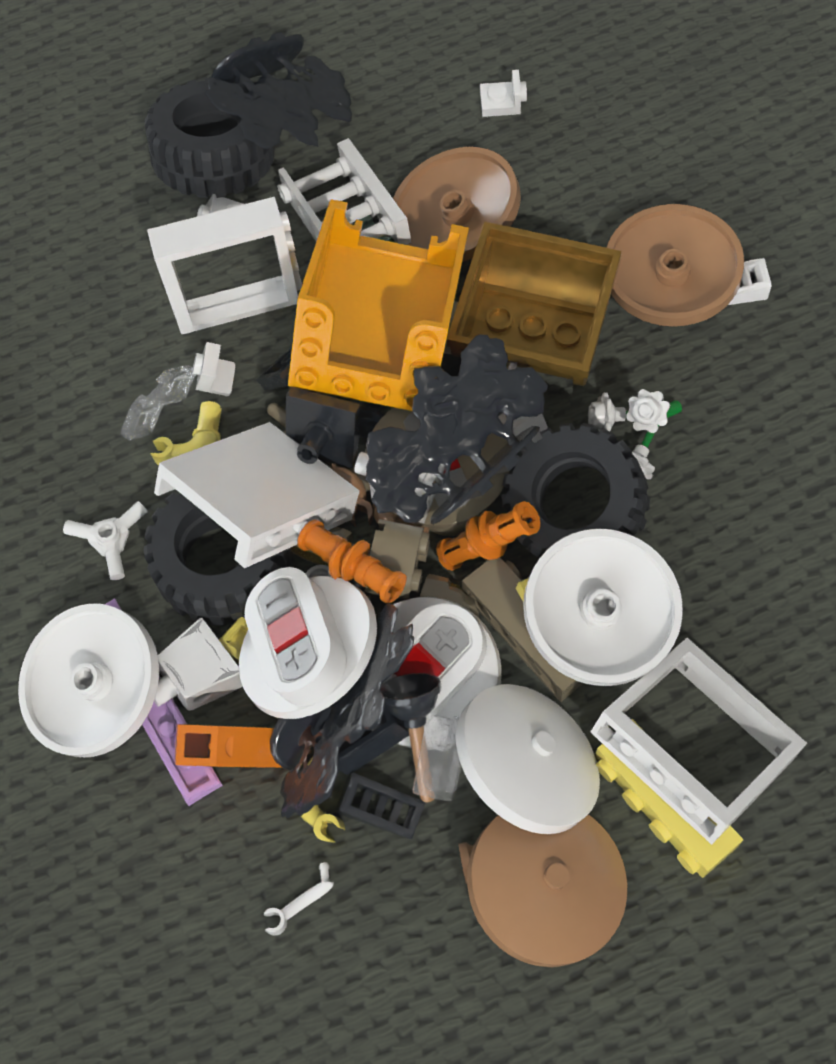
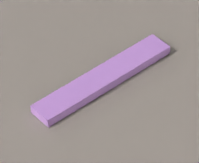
(160, 725)

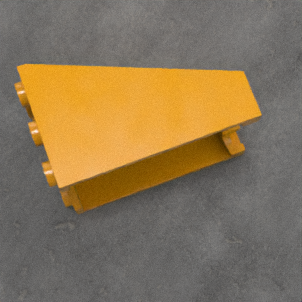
(372, 312)

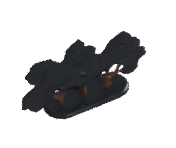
(324, 732)

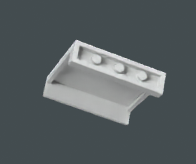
(259, 490)

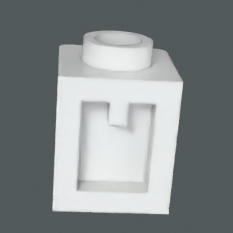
(503, 97)

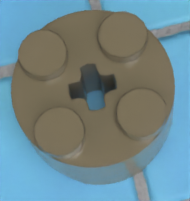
(401, 549)

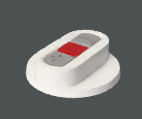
(304, 642)
(451, 646)

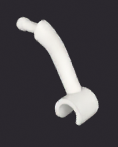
(301, 901)

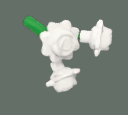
(645, 411)

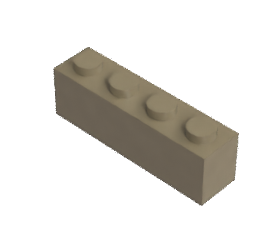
(500, 604)

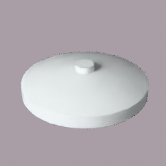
(602, 607)
(88, 680)
(527, 759)

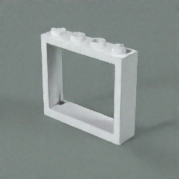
(219, 231)
(664, 773)

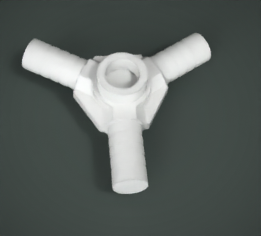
(108, 536)

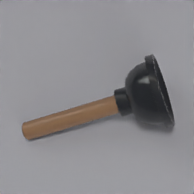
(411, 700)

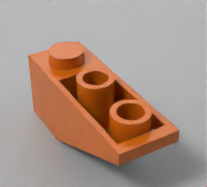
(223, 746)

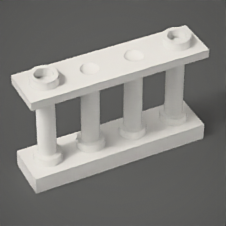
(362, 183)

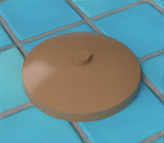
(458, 189)
(676, 265)
(547, 893)

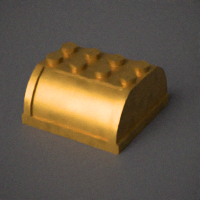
(537, 297)

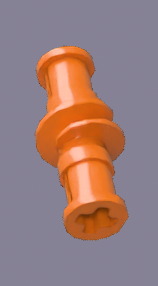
(488, 535)
(351, 561)

